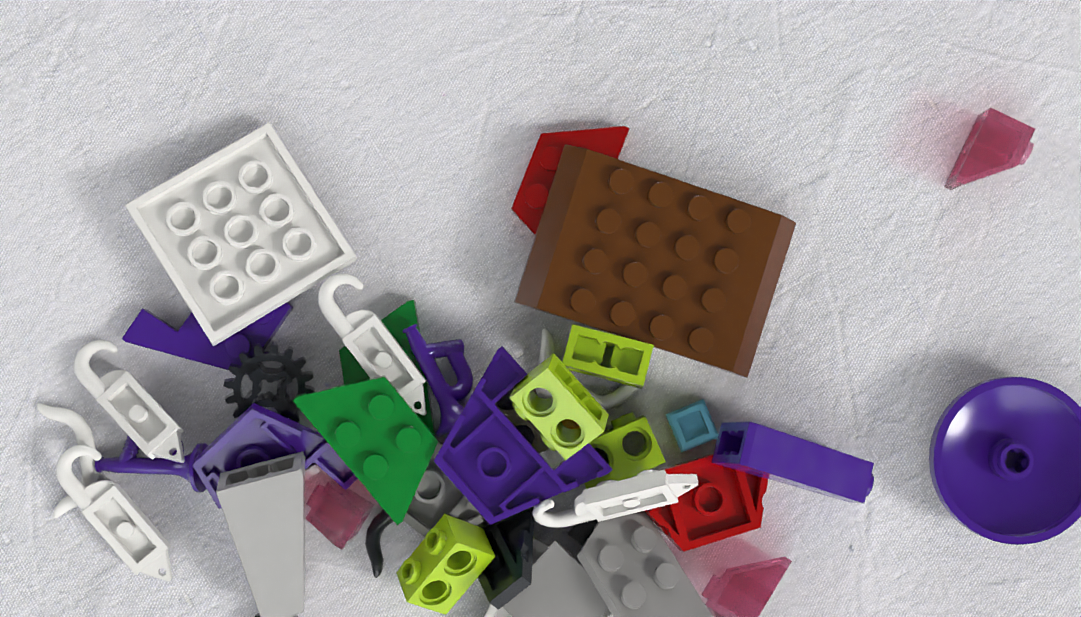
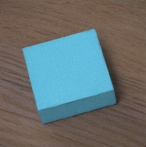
(692, 425)

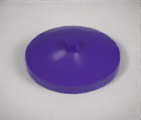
(1009, 460)

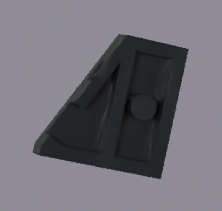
(513, 550)

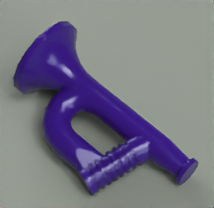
(445, 394)
(131, 464)

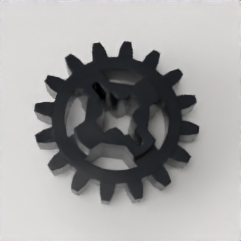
(257, 372)

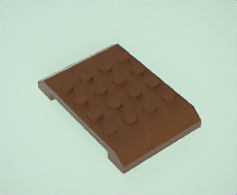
(655, 260)

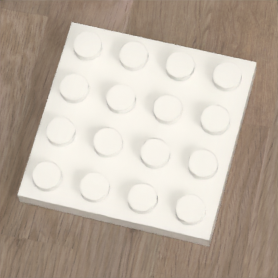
(241, 233)

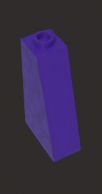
(793, 461)

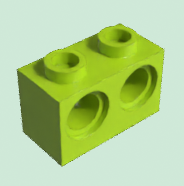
(607, 356)
(568, 401)
(622, 463)
(445, 564)

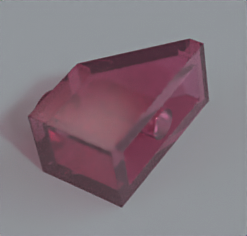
(991, 148)
(337, 512)
(744, 588)

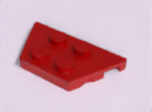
(544, 161)
(717, 508)

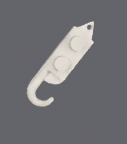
(372, 343)
(130, 406)
(618, 498)
(116, 518)

